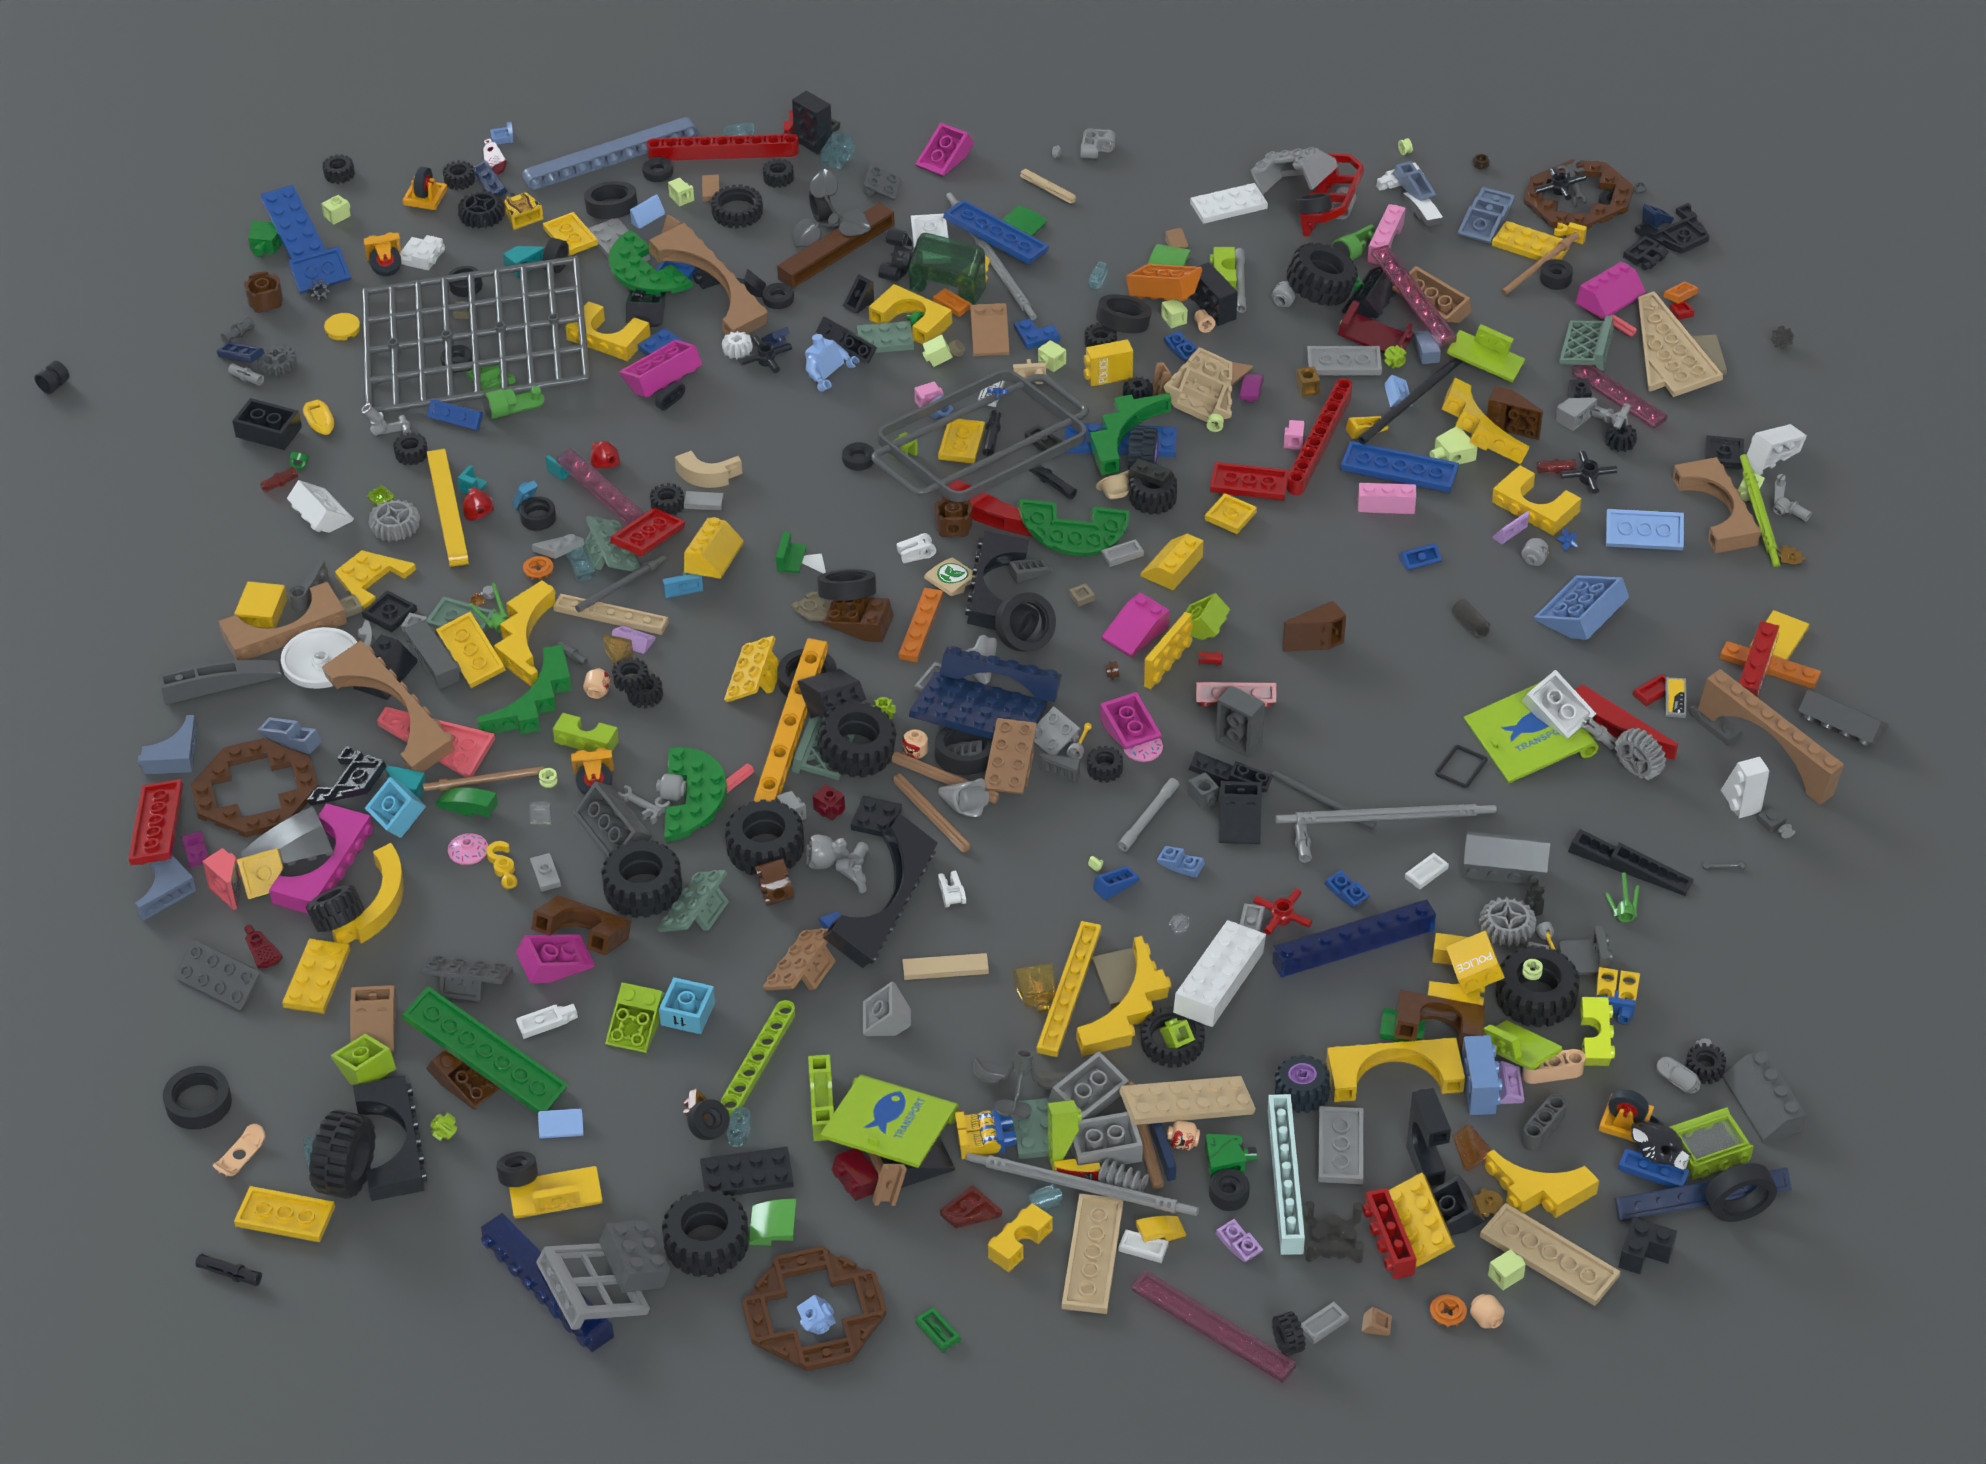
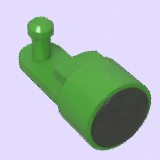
(1354, 243)
(505, 402)

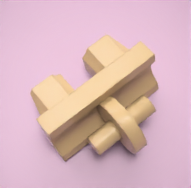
(1029, 369)

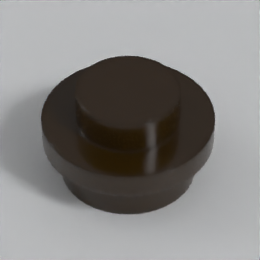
(1481, 161)

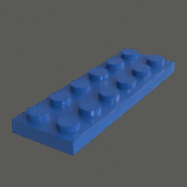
(292, 222)
(996, 232)
(1166, 440)
(1400, 466)

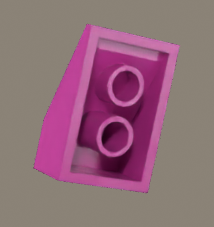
(945, 150)
(1137, 625)
(1128, 721)
(553, 957)

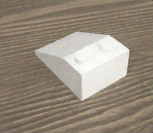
(1558, 705)

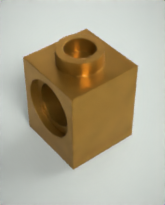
(1308, 381)

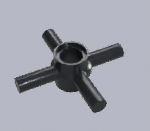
(1560, 183)
(765, 354)
(1588, 472)

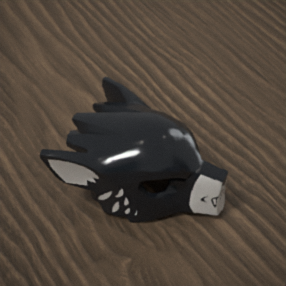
(1660, 1143)

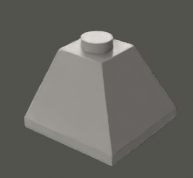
(886, 1012)

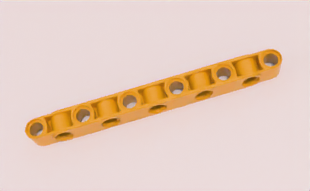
(790, 724)

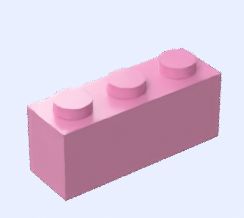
(1387, 498)

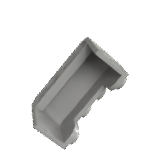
(1308, 162)

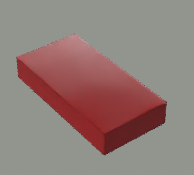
(1651, 690)

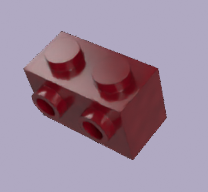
(855, 1173)

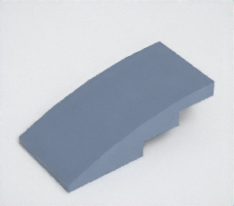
(1486, 215)

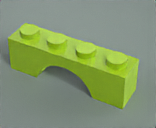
(821, 1093)

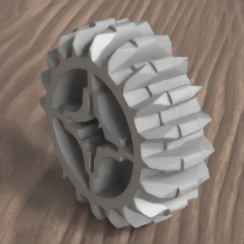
(394, 520)
(1640, 753)
(1507, 922)

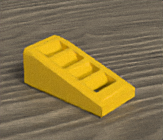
(1358, 425)

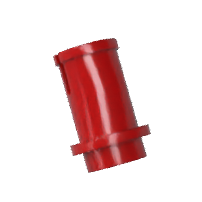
(1212, 658)

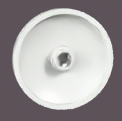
(309, 651)

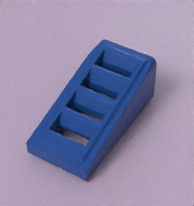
(1114, 882)

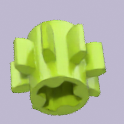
(1395, 356)
(885, 705)
(443, 1126)

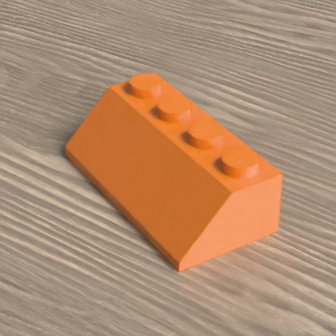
(1164, 281)

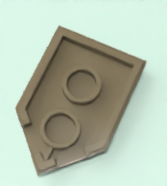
(812, 607)

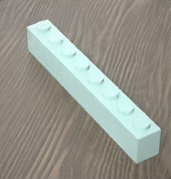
(1285, 1175)

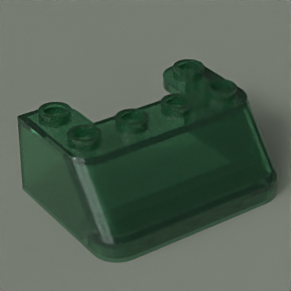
(950, 264)

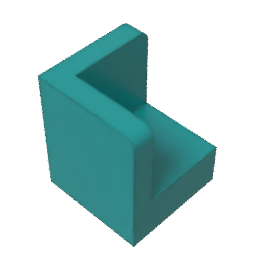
(555, 468)
(467, 480)

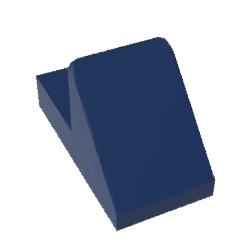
(1655, 215)
(777, 338)

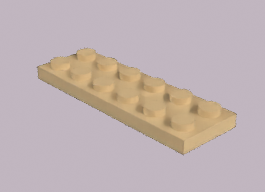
(1187, 1100)
(1092, 1254)
(1550, 1254)

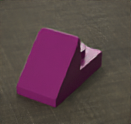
(194, 848)

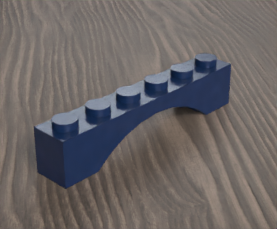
(1039, 682)

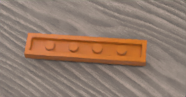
(920, 625)
(1778, 667)

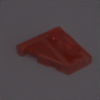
(970, 1208)

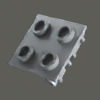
(1055, 732)

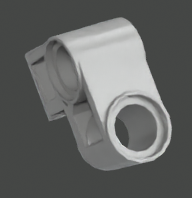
(1097, 140)

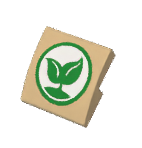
(950, 576)

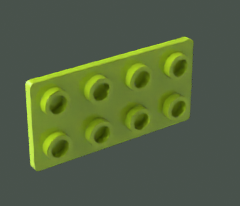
(1488, 352)
(1521, 1045)

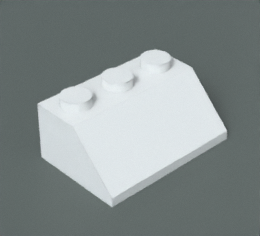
(318, 507)

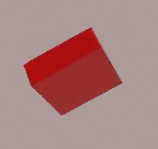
(1682, 310)

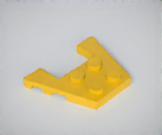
(366, 569)

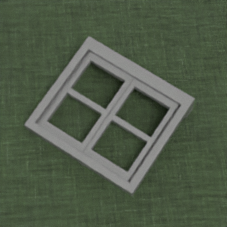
(566, 1288)

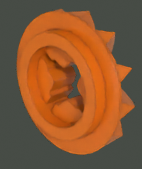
(545, 564)
(1450, 1303)

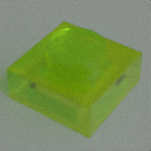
(380, 494)

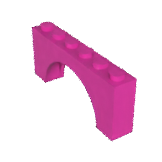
(349, 832)

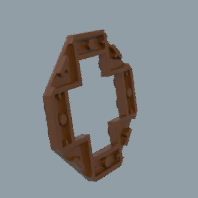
(1599, 212)
(218, 772)
(787, 1343)

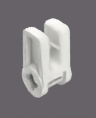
(915, 548)
(954, 893)

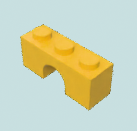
(1030, 1224)

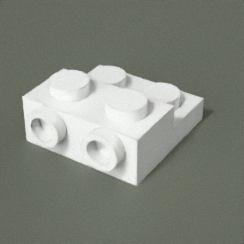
(421, 252)

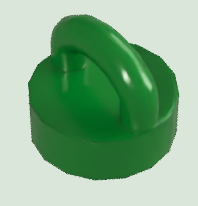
(915, 317)
(299, 457)

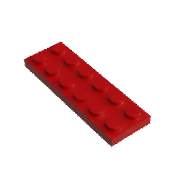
(156, 822)

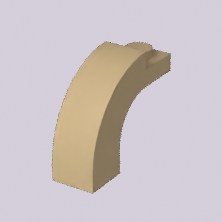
(707, 474)

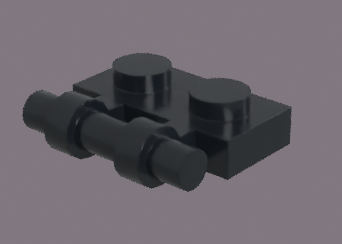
(1642, 250)

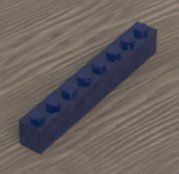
(1353, 938)
(521, 1257)

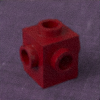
(829, 802)

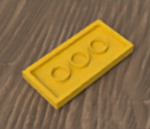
(1526, 241)
(471, 649)
(1168, 650)
(316, 976)
(284, 1214)
(1421, 1219)

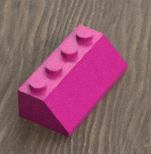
(1611, 290)
(661, 368)

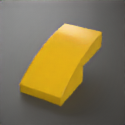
(1160, 1227)

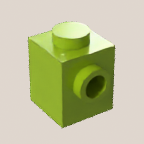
(1176, 1033)

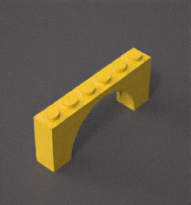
(1435, 1056)

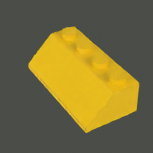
(712, 549)

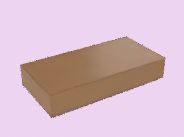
(710, 185)

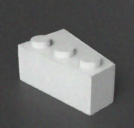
(1774, 445)
(1746, 787)

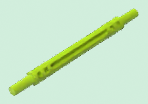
(1760, 511)

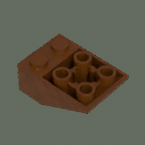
(1514, 413)
(861, 618)
(1315, 629)
(461, 1079)

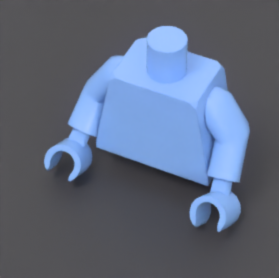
(825, 358)

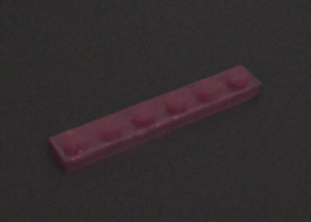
(1620, 395)
(599, 486)

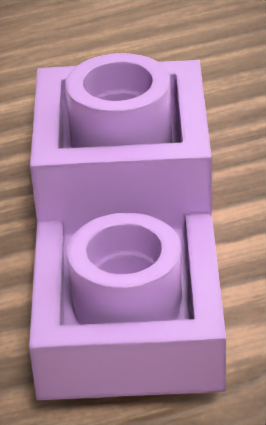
(1237, 1241)

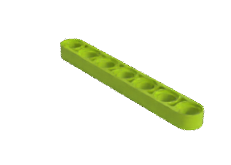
(759, 1048)

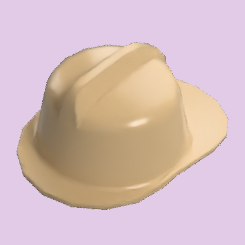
(1115, 486)

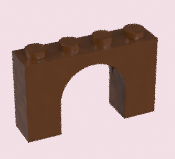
(605, 932)
(1415, 1007)

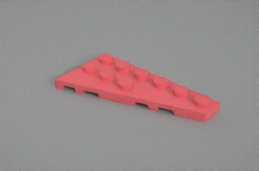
(469, 743)

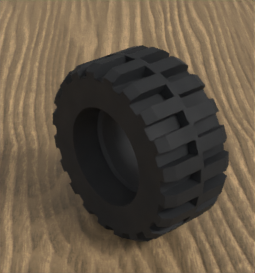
(1322, 274)
(852, 757)
(759, 819)
(638, 859)
(1533, 1006)
(342, 1154)
(702, 1210)

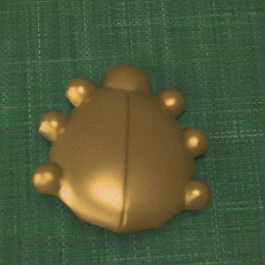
(1790, 555)
(1488, 1202)

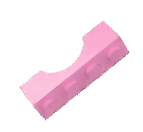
(1390, 224)

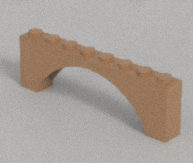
(684, 246)
(360, 667)
(1816, 766)

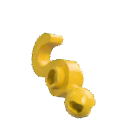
(503, 865)

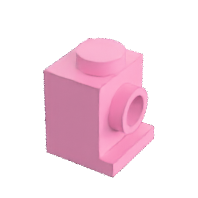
(926, 393)
(1294, 435)

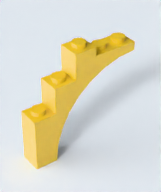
(1484, 432)
(1116, 1027)

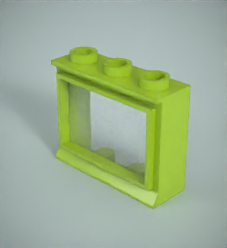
(1713, 1142)

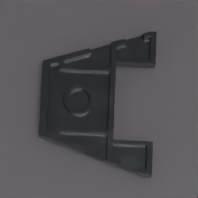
(1679, 236)
(355, 780)

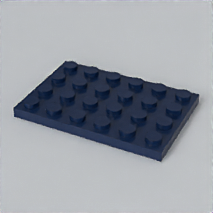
(972, 705)

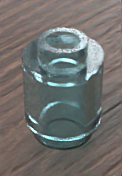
(1046, 1197)

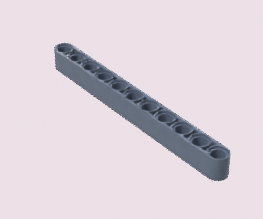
(604, 154)

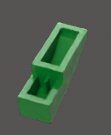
(468, 801)

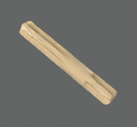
(1048, 186)

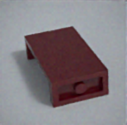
(1370, 332)

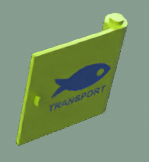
(1523, 739)
(889, 1120)

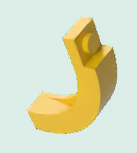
(384, 905)

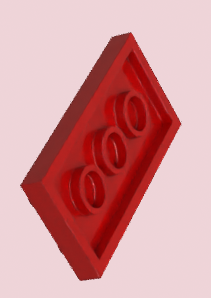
(1249, 481)
(647, 532)

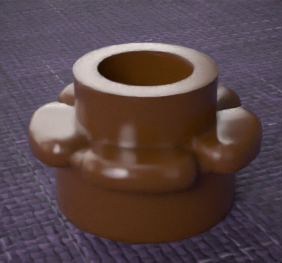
(1112, 670)

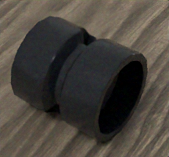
(52, 377)

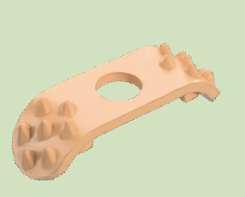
(249, 1142)

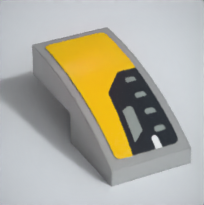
(1675, 697)

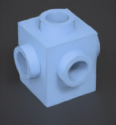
(816, 1315)

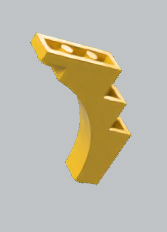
(523, 614)

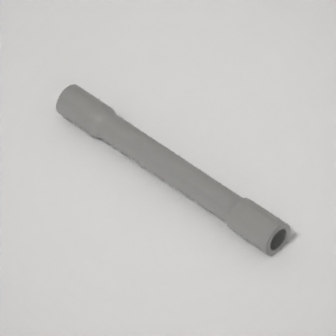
(1240, 276)
(1131, 835)

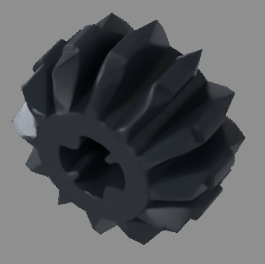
(1137, 388)
(1621, 439)

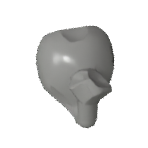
(824, 851)

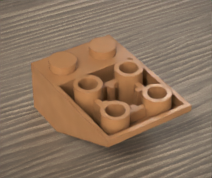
(374, 1013)

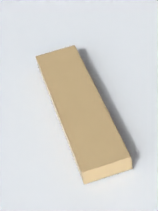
(945, 966)

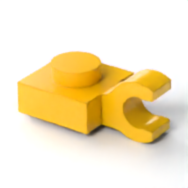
(1564, 230)

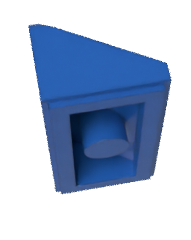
(1420, 556)

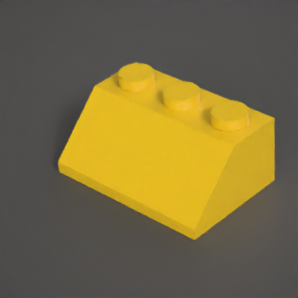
(1174, 561)

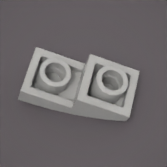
(365, 634)

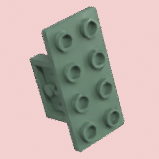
(602, 551)
(699, 901)

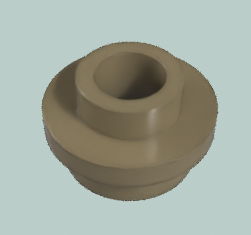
(956, 348)

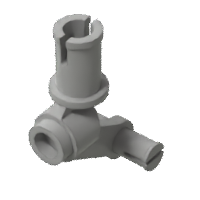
(1609, 415)
(380, 426)
(1783, 505)
(852, 866)

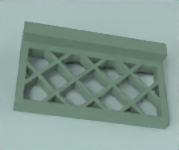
(1601, 343)
(806, 747)

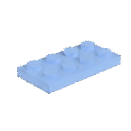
(1644, 529)

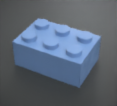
(1480, 1073)

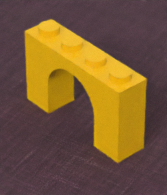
(899, 300)
(619, 344)
(1548, 516)
(1447, 990)

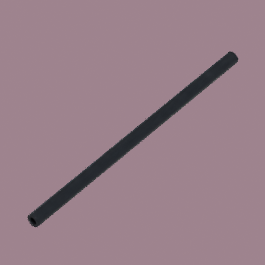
(1409, 400)

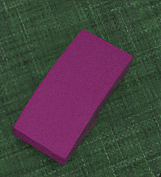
(1251, 387)

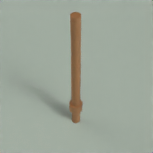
(1563, 245)
(444, 784)

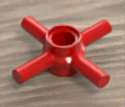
(1283, 911)

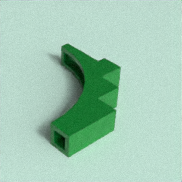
(1115, 426)
(539, 699)

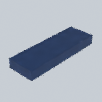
(489, 179)
(240, 352)
(1163, 1150)

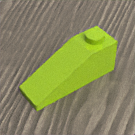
(1062, 1128)

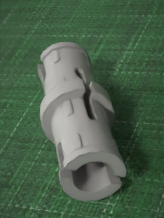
(251, 376)
(1599, 732)
(1303, 843)

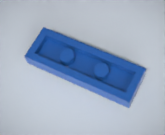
(455, 414)
(1662, 1174)

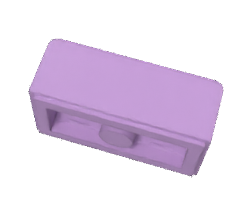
(1512, 529)
(640, 641)
(1512, 1085)

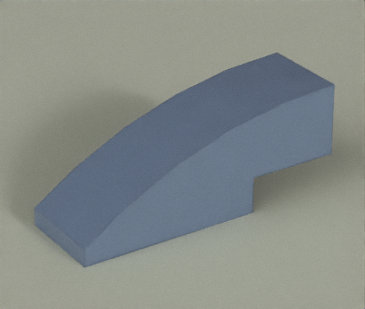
(1414, 181)
(1426, 347)
(290, 734)

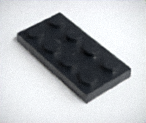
(748, 1172)

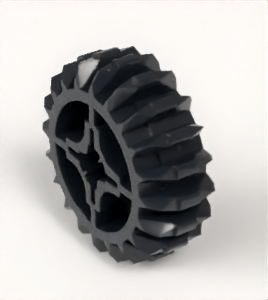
(481, 209)

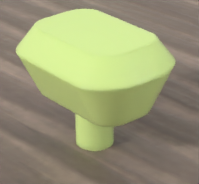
(1095, 863)

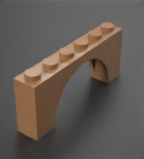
(1710, 477)
(250, 642)

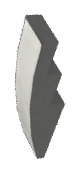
(1424, 210)

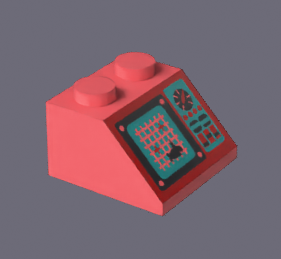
(223, 877)

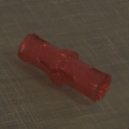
(1556, 466)
(279, 479)

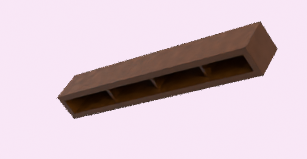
(832, 248)

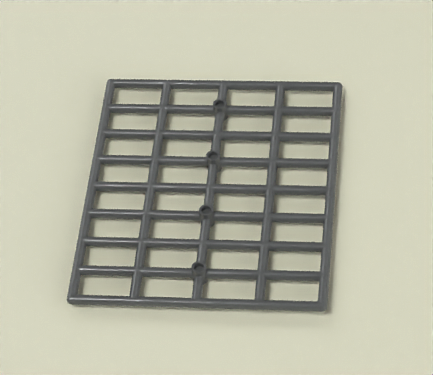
(500, 330)

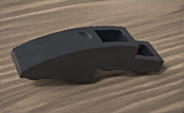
(846, 339)
(1222, 771)

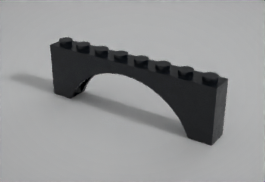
(863, 936)

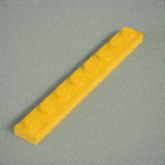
(1068, 989)

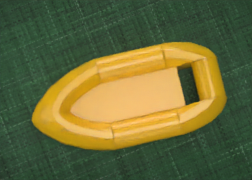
(320, 418)

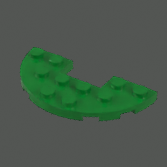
(635, 273)
(1073, 536)
(704, 791)

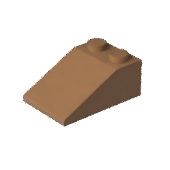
(989, 329)

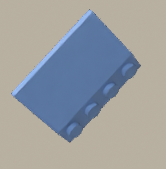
(1583, 605)

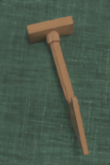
(1163, 375)
(889, 1181)

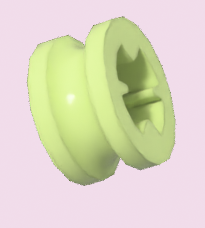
(1405, 146)
(1215, 418)
(548, 783)
(1532, 975)

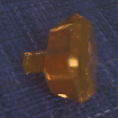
(477, 599)

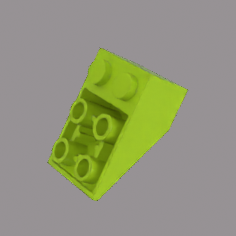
(635, 1017)

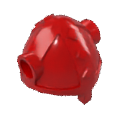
(602, 453)
(474, 501)

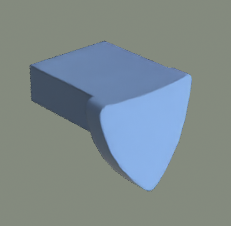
(502, 135)

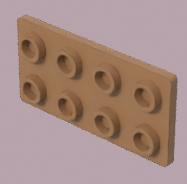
(1010, 756)
(805, 960)

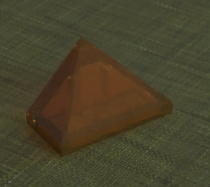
(1470, 1146)

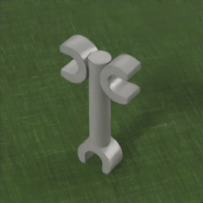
(650, 809)

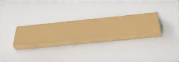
(613, 614)

